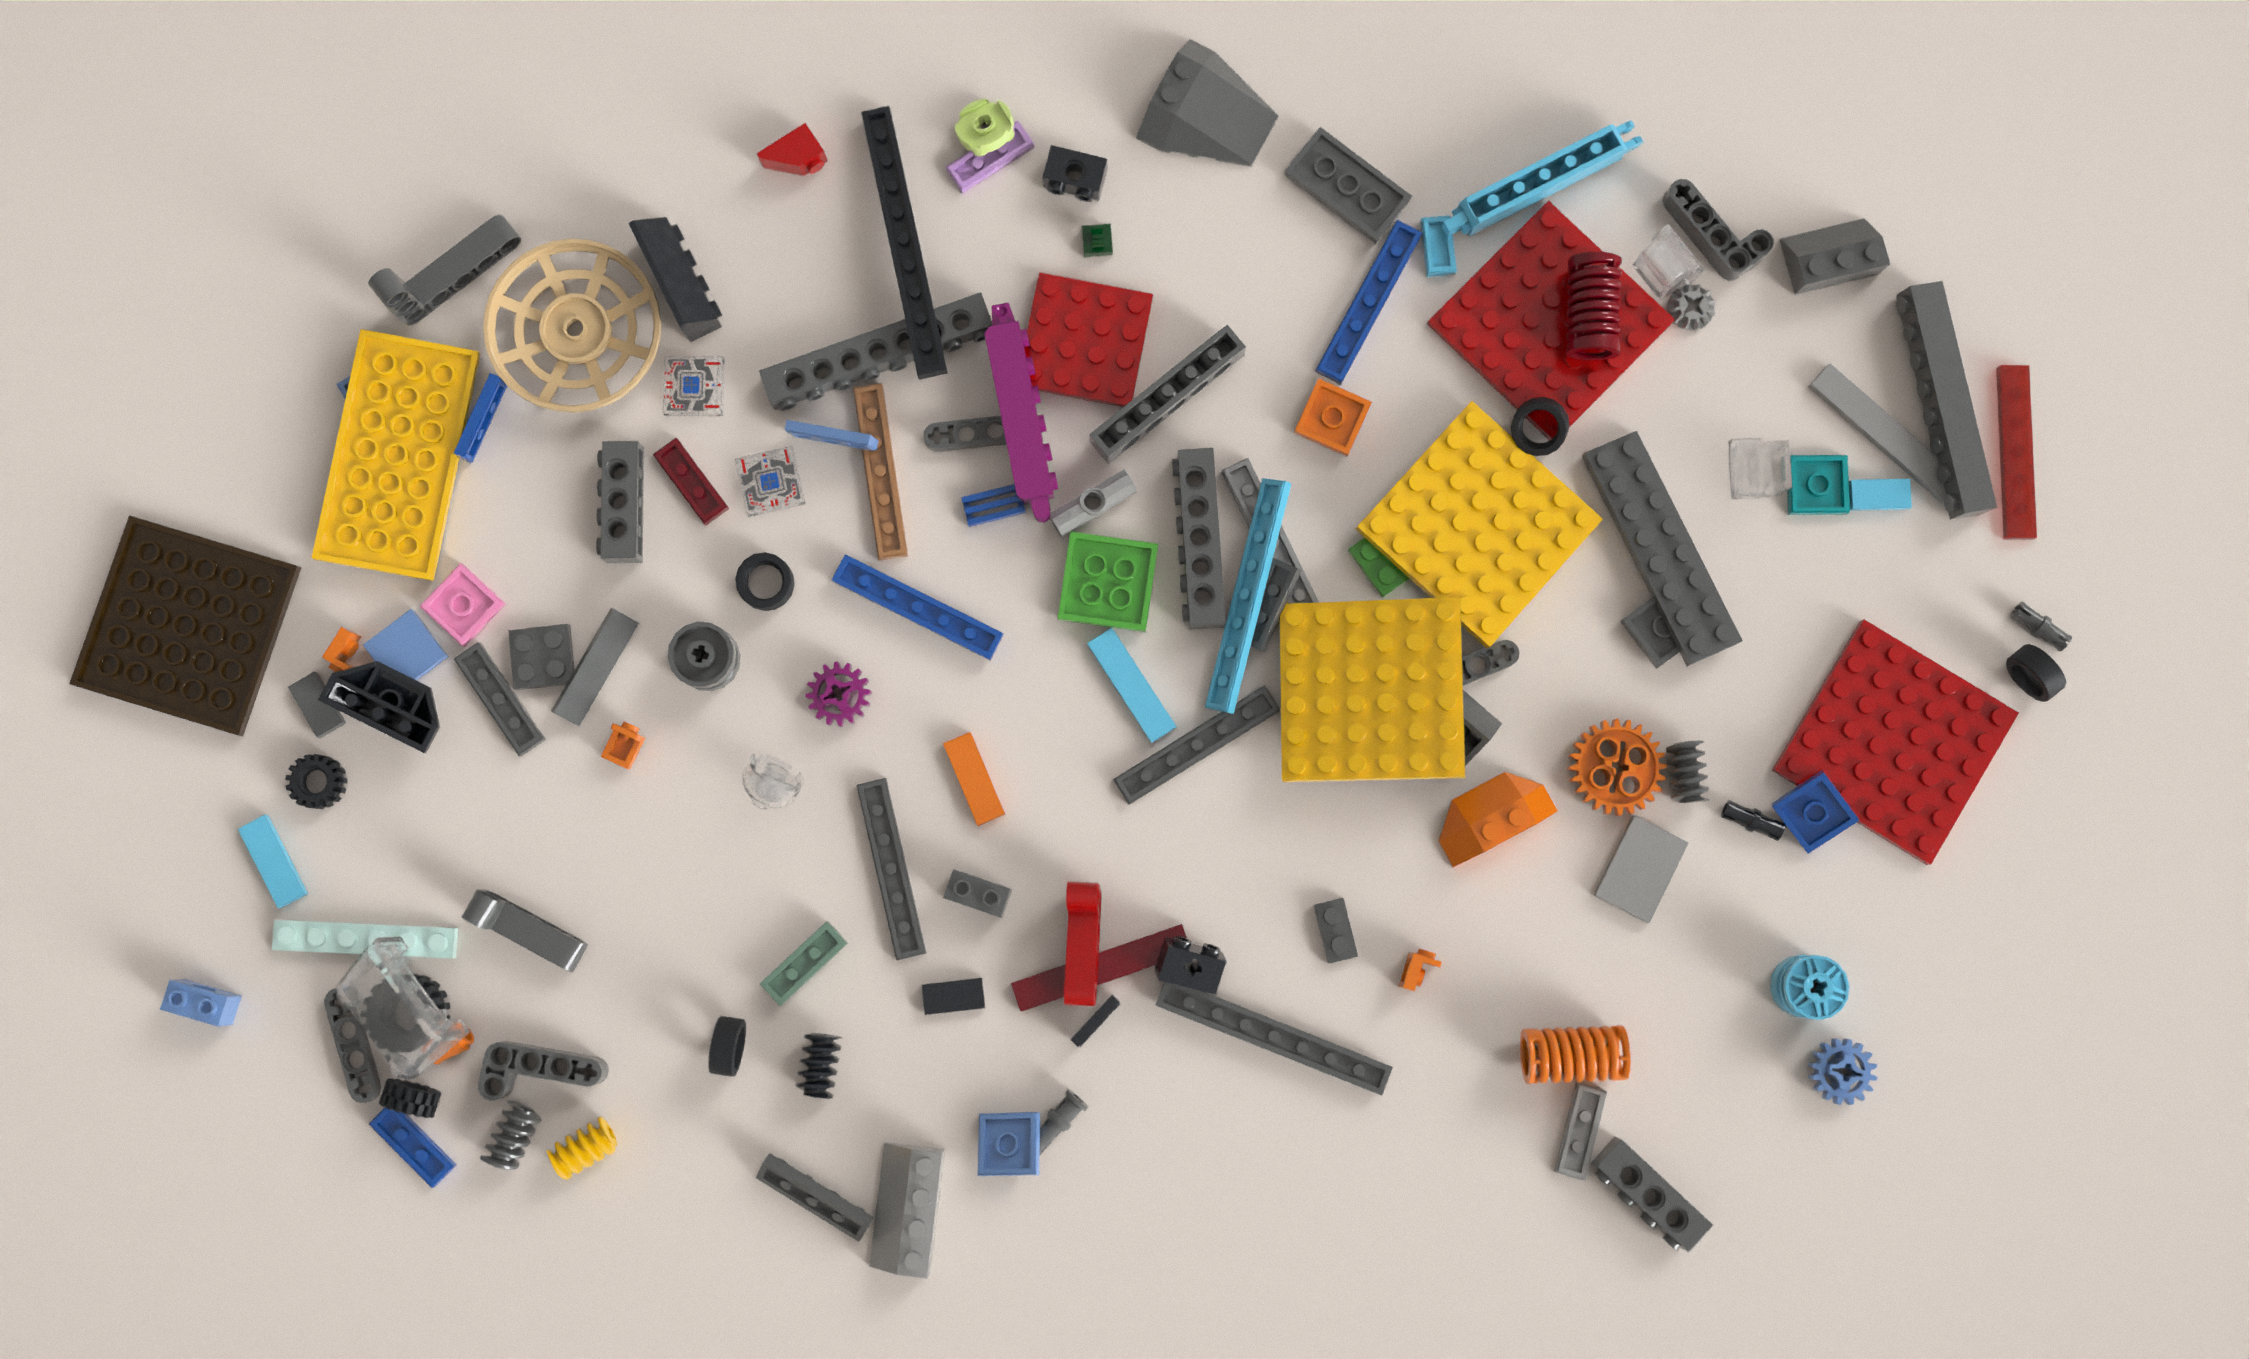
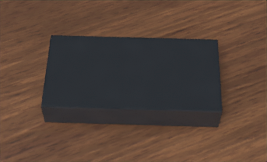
(953, 996)
(1095, 1021)

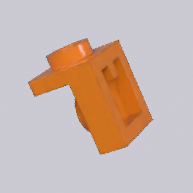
(341, 648)
(1413, 972)

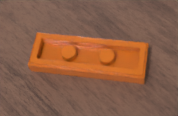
(974, 779)

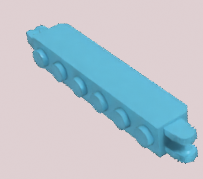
(1541, 179)

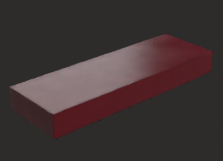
(691, 481)

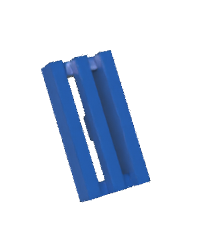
(990, 505)

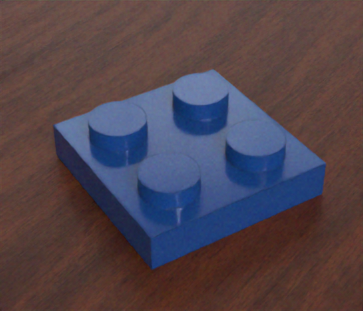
(1815, 811)

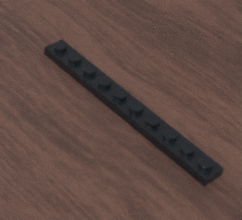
(904, 243)

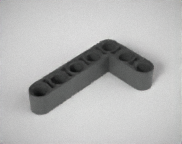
(447, 274)

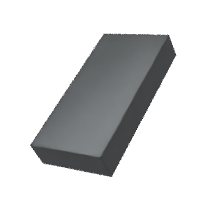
(319, 715)

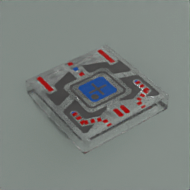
(693, 386)
(770, 481)

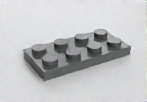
(1347, 185)

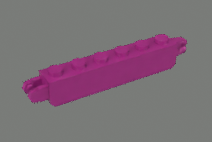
(1019, 413)

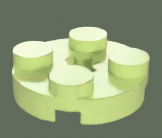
(991, 138)

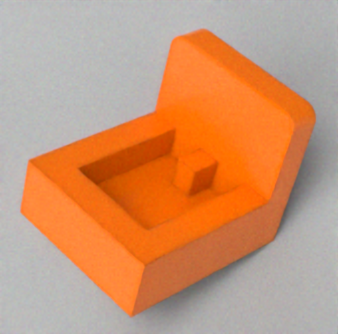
(623, 745)

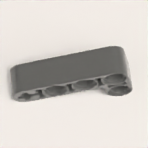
(1714, 226)
(524, 928)
(545, 1068)

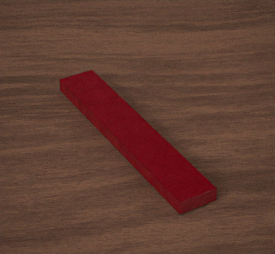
(1112, 965)

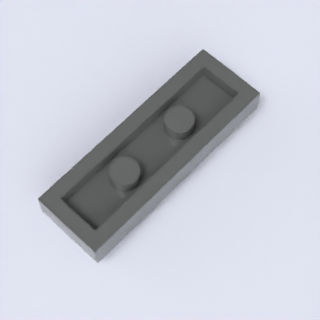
(1277, 592)

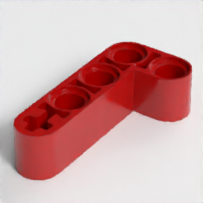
(1083, 941)

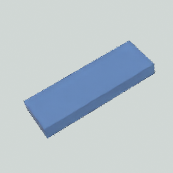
(831, 435)

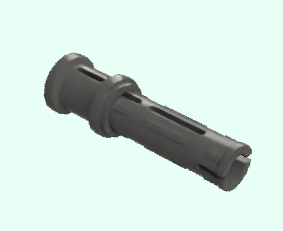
(1060, 1118)

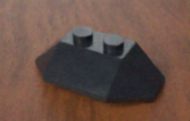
(385, 702)

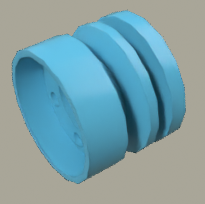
(1795, 977)

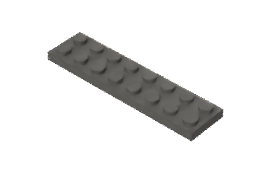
(1662, 548)

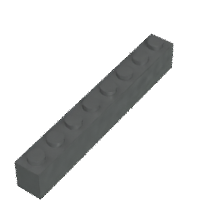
(1946, 400)

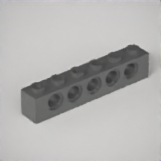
(1167, 394)
(1199, 463)

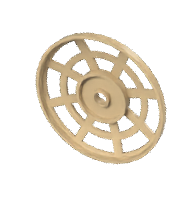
(561, 314)

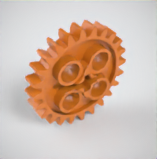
(1643, 775)

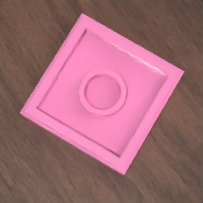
(462, 605)

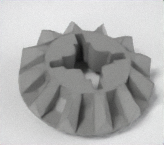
(1691, 320)

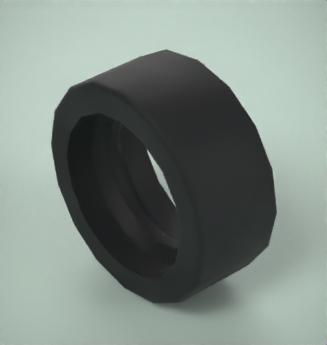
(1526, 444)
(764, 559)
(2036, 672)
(727, 1046)

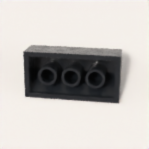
(676, 276)

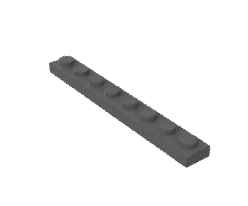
(1275, 1036)

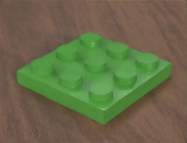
(1107, 581)

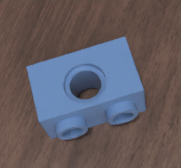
(200, 1002)

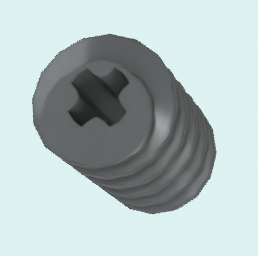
(1687, 772)
(512, 1138)

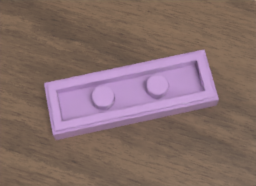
(973, 169)

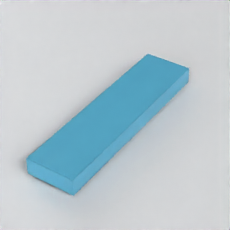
(1131, 685)

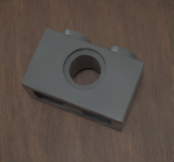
(977, 893)

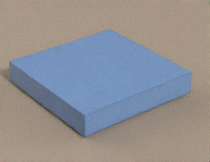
(407, 646)
(1009, 1144)

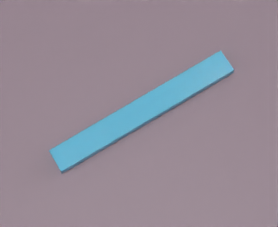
(1248, 595)

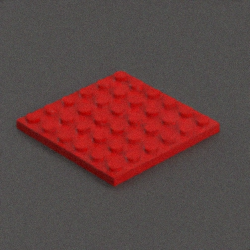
(1515, 319)
(1897, 740)

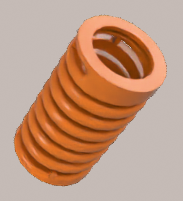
(1577, 1060)

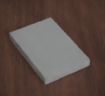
(1641, 869)

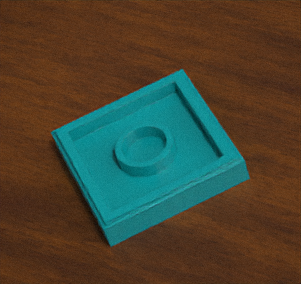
(1819, 485)

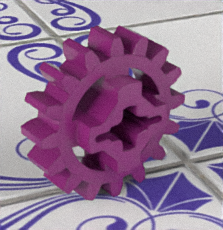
(826, 700)

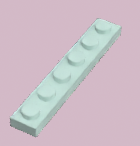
(355, 937)

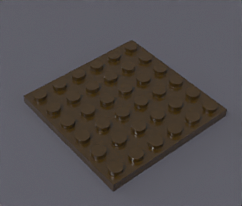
(185, 626)

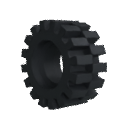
(299, 776)
(409, 1098)

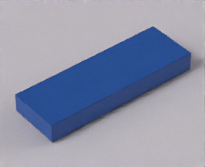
(480, 418)
(413, 1146)

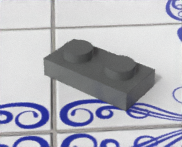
(1335, 930)

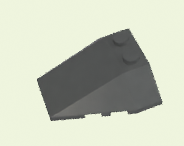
(1206, 110)

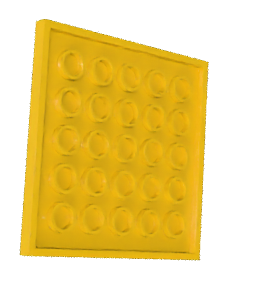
(1479, 523)
(1372, 690)

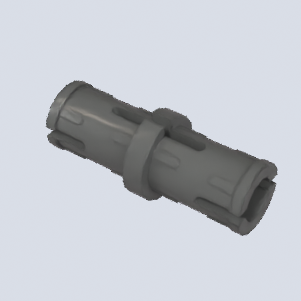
(2041, 626)

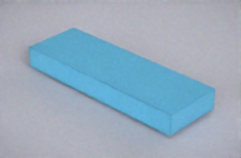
(273, 861)

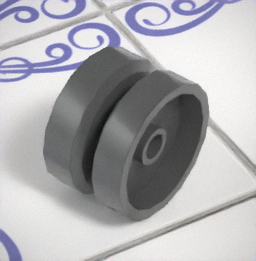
(689, 646)

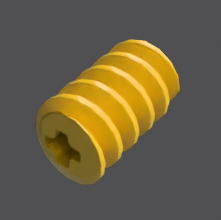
(583, 1150)

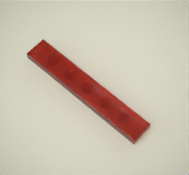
(2016, 452)

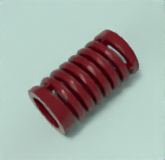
(1593, 306)

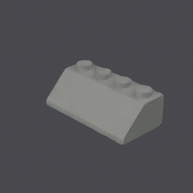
(907, 1209)

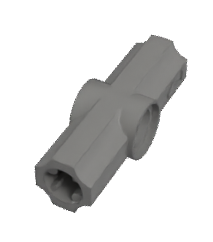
(1108, 492)

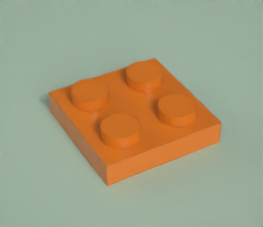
(1332, 417)

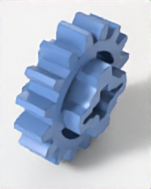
(1841, 1083)

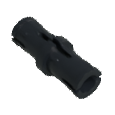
(1753, 820)

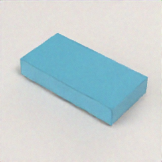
(1437, 248)
(1880, 494)

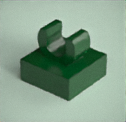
(1097, 240)

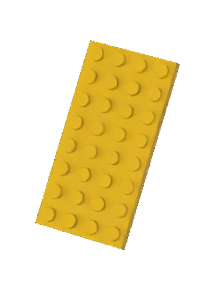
(396, 455)

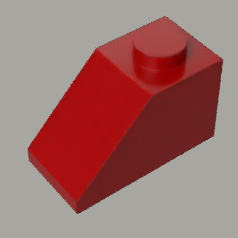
(794, 153)

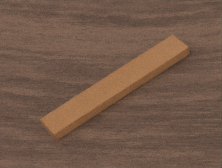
(881, 473)

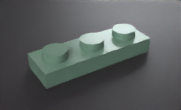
(804, 963)

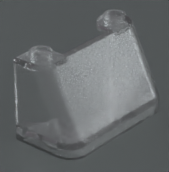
(397, 1009)

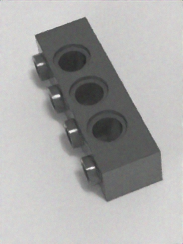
(630, 545)
(1690, 1224)

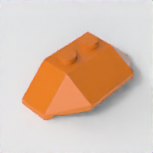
(1492, 815)

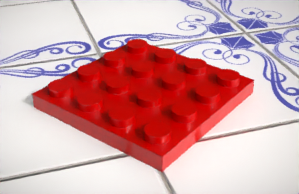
(1087, 339)

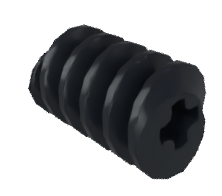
(818, 1065)

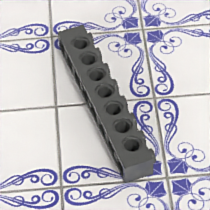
(777, 377)

